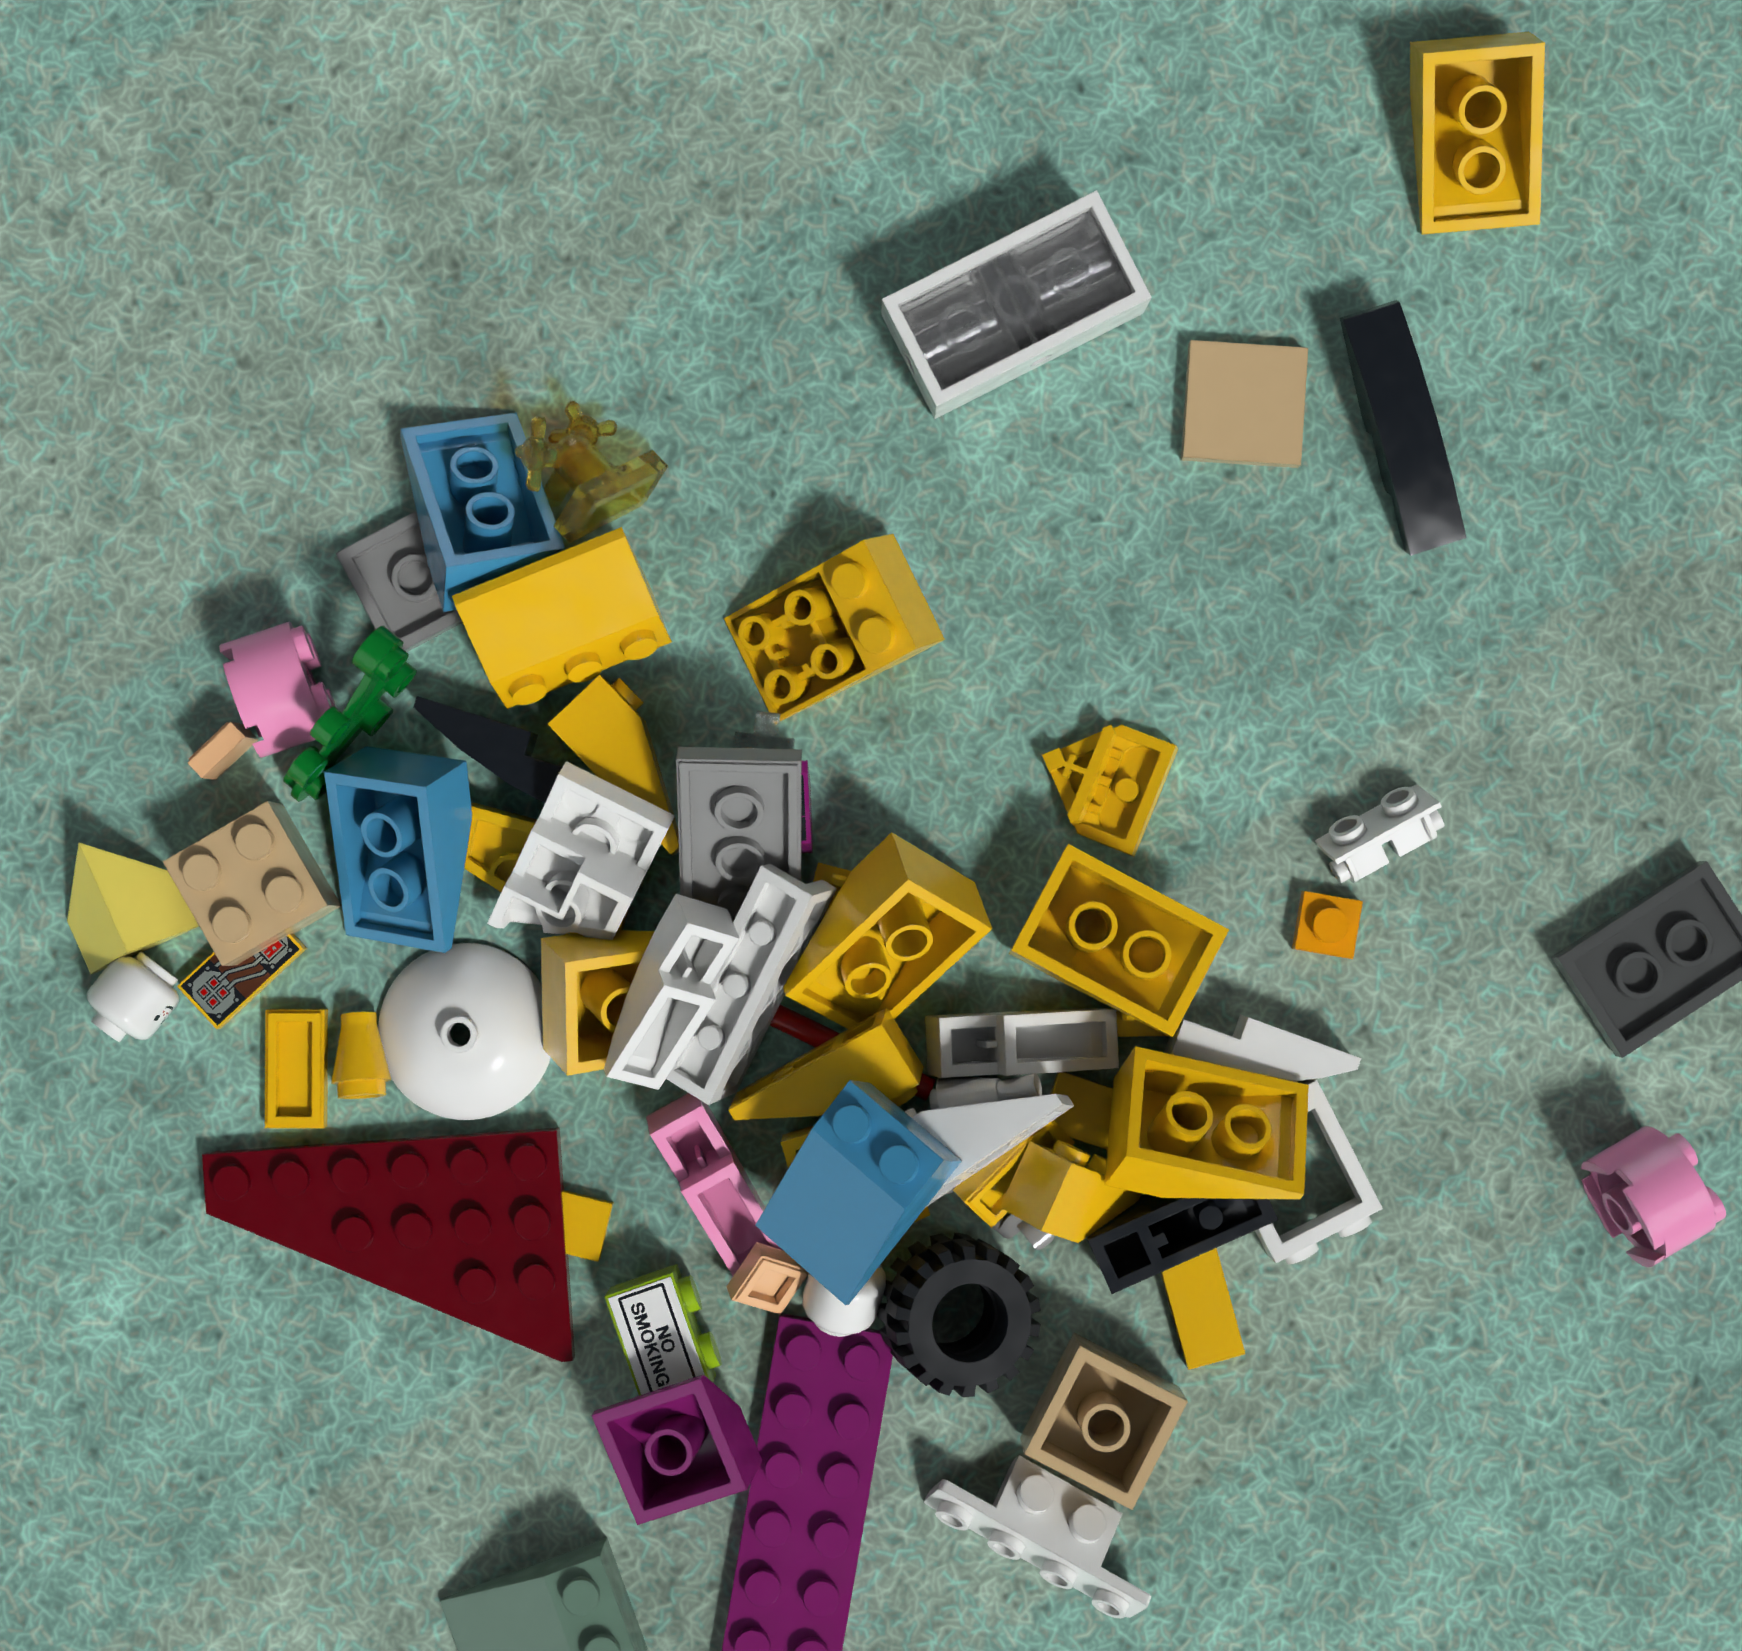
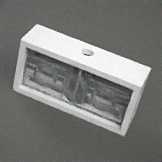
(1015, 304)

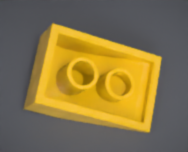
(1478, 131)
(888, 935)
(1118, 941)
(585, 993)
(1205, 1130)

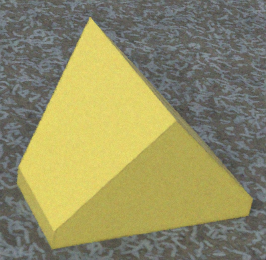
(122, 907)

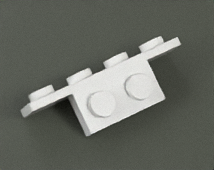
(1050, 1528)

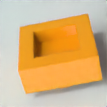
(1327, 924)

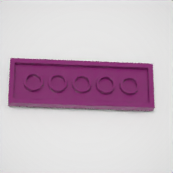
(809, 1490)

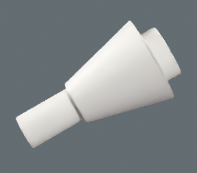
(976, 1090)

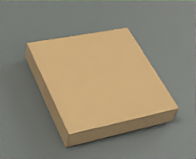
(1244, 404)

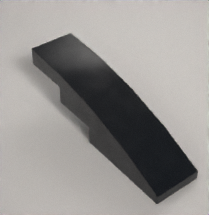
(1403, 427)
(495, 746)

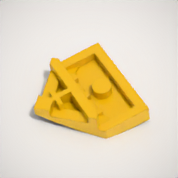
(1112, 783)

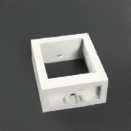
(1346, 1218)

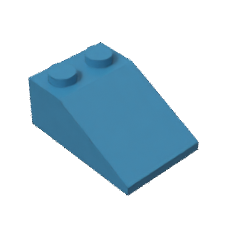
(476, 502)
(400, 844)
(855, 1189)

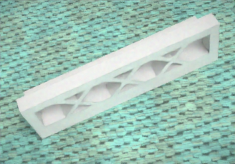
(773, 933)

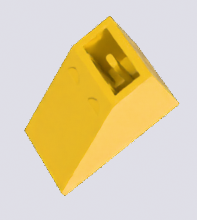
(834, 626)

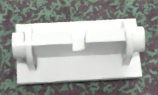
(1404, 818)

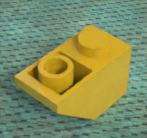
(1064, 1192)

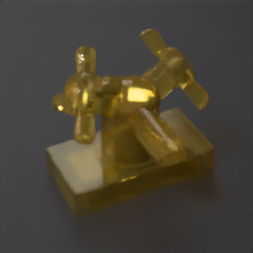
(599, 487)

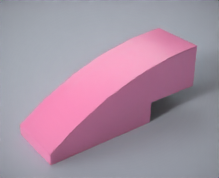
(710, 1177)

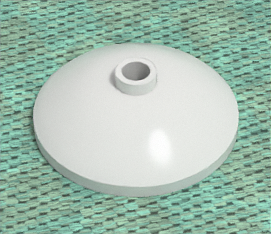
(496, 1002)

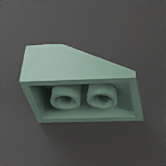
(549, 1606)

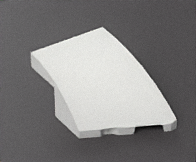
(582, 858)

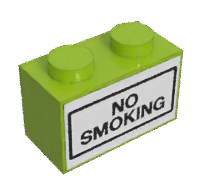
(661, 1330)

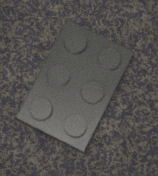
(1657, 959)

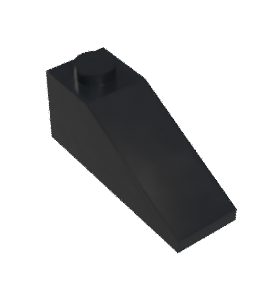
(1170, 1231)

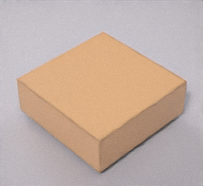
(222, 750)
(766, 1279)

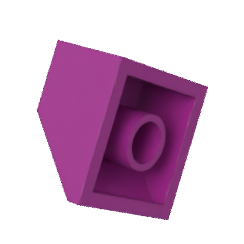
(678, 1447)

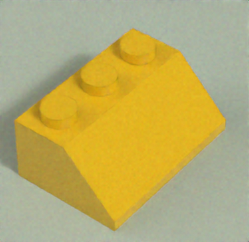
(562, 619)

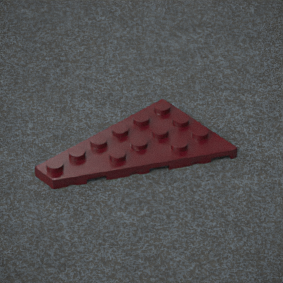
(433, 1218)

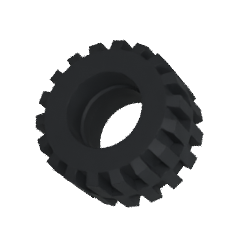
(992, 1344)

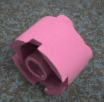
(276, 685)
(1651, 1194)

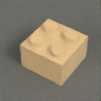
(251, 883)
(1103, 1421)

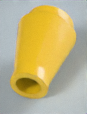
(360, 1058)

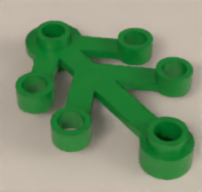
(385, 671)

